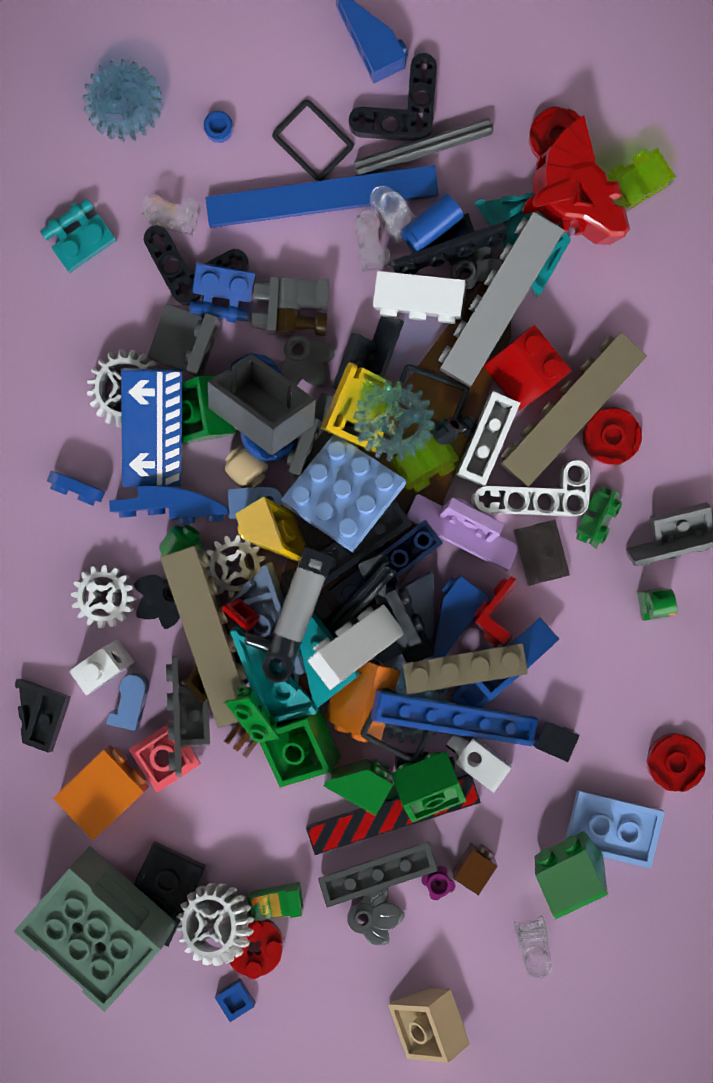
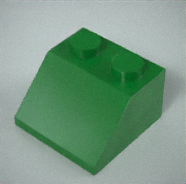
(198, 420)
(302, 750)
(361, 783)
(428, 786)
(571, 874)

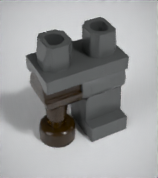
(285, 300)

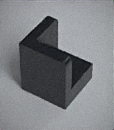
(557, 741)

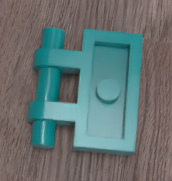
(83, 242)

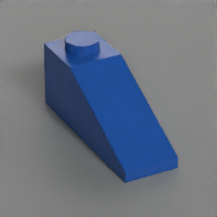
(374, 41)
(455, 613)

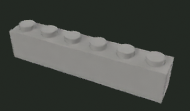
(501, 299)

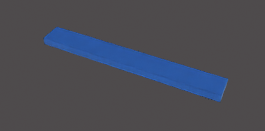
(317, 196)

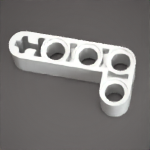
(530, 495)

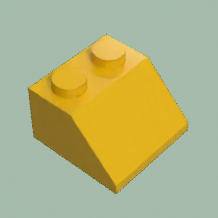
(271, 528)

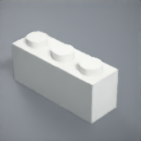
(419, 296)
(487, 439)
(355, 645)

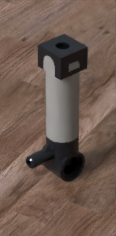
(295, 613)

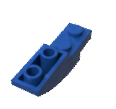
(181, 503)
(536, 641)

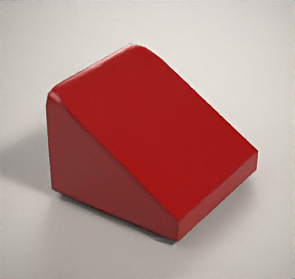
(241, 614)

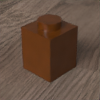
(475, 868)

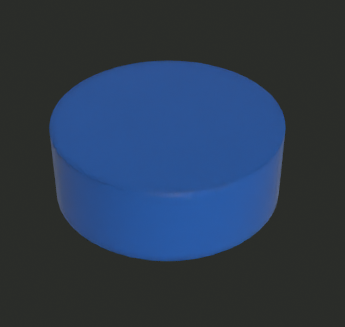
(218, 126)

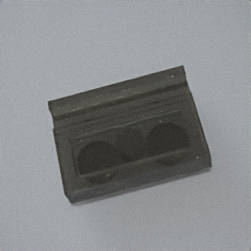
(541, 552)

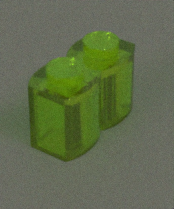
(642, 178)
(425, 463)

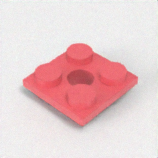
(146, 757)

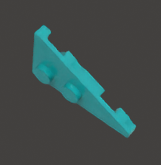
(316, 633)
(282, 699)

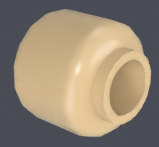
(245, 468)

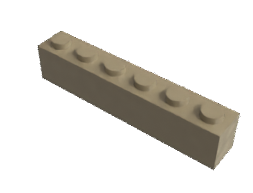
(573, 409)
(205, 628)

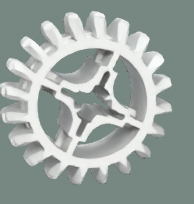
(109, 371)
(200, 919)

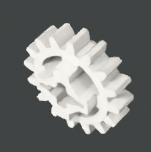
(223, 559)
(94, 586)

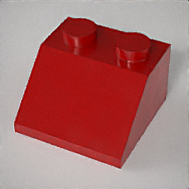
(527, 367)

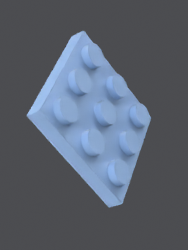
(343, 492)

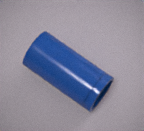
(431, 223)

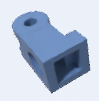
(244, 497)
(132, 702)

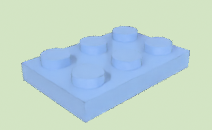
(617, 827)

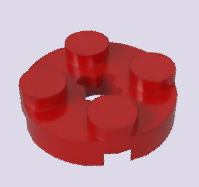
(271, 947)

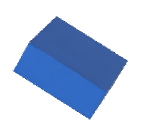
(235, 1000)

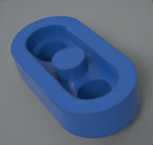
(63, 483)

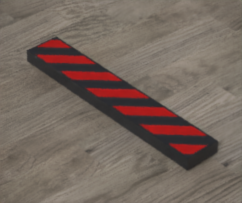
(361, 824)

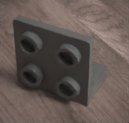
(184, 340)

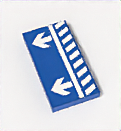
(151, 427)

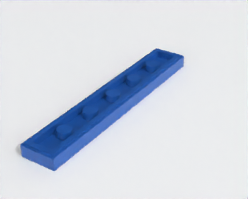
(453, 718)

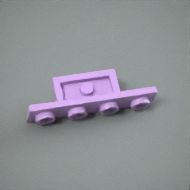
(466, 529)

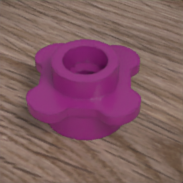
(441, 890)

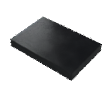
(168, 879)

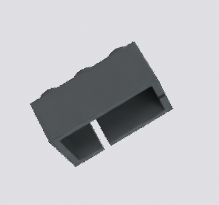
(261, 404)

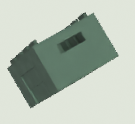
(110, 913)

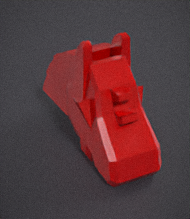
(575, 190)

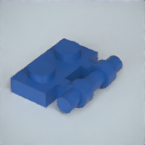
(222, 283)

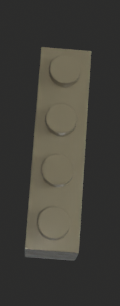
(465, 668)

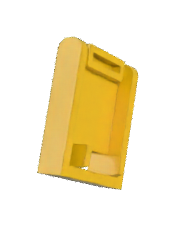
(345, 401)

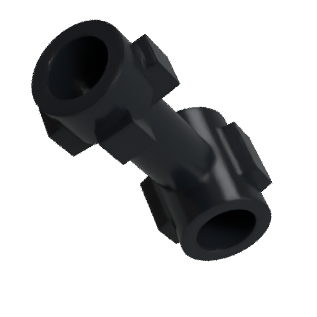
(449, 428)

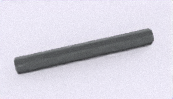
(423, 147)

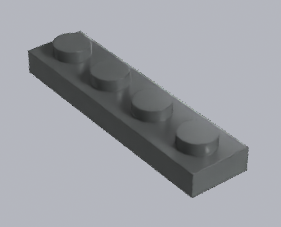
(377, 874)

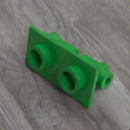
(597, 528)
(254, 719)

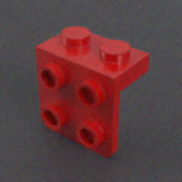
(492, 631)

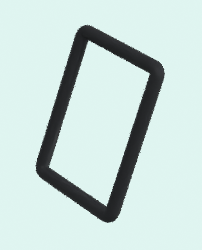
(329, 123)
(439, 378)
(365, 735)

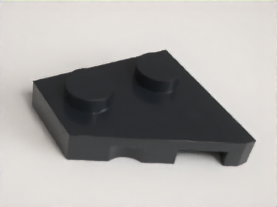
(40, 714)

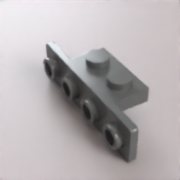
(310, 441)
(675, 535)
(190, 718)

